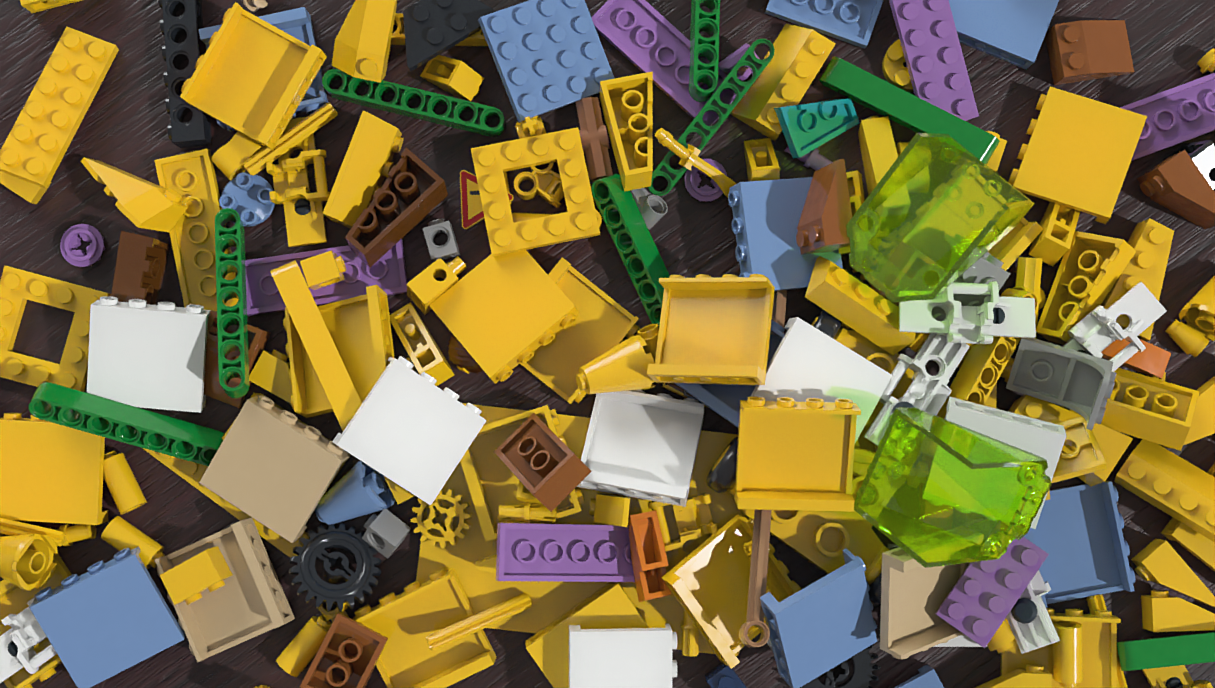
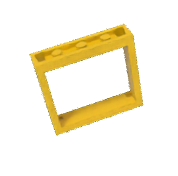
(474, 483)

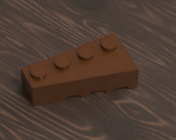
(397, 207)
(139, 268)

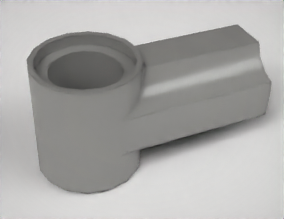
(650, 206)

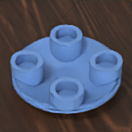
(249, 198)

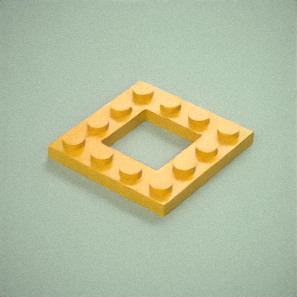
(510, 236)
(15, 290)

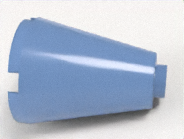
(355, 495)

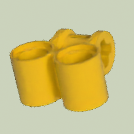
(545, 185)

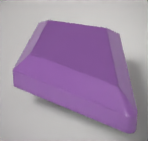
(729, 63)

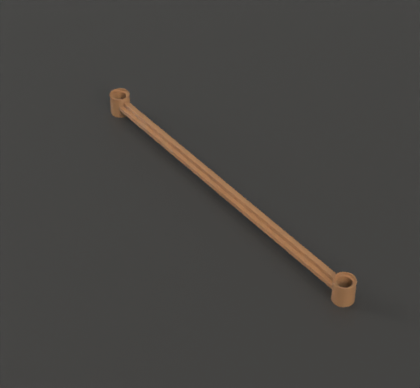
(761, 537)

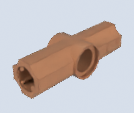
(594, 138)

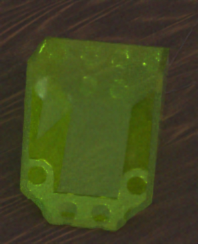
(931, 219)
(950, 490)

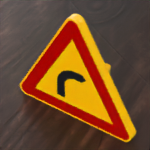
(470, 200)

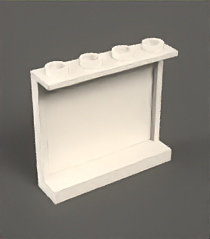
(148, 354)
(822, 368)
(1014, 429)
(411, 430)
(642, 445)
(621, 657)

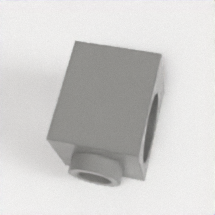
(446, 251)
(385, 532)

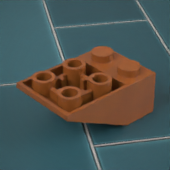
(256, 344)

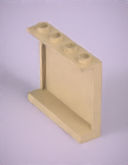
(273, 467)
(910, 602)
(243, 607)

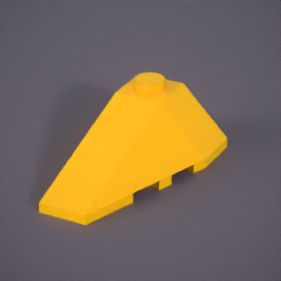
(365, 39)
(138, 199)

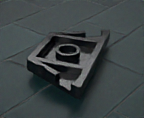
(439, 25)

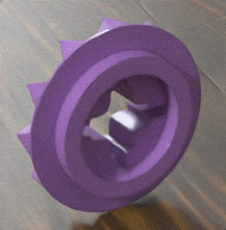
(693, 181)
(71, 240)

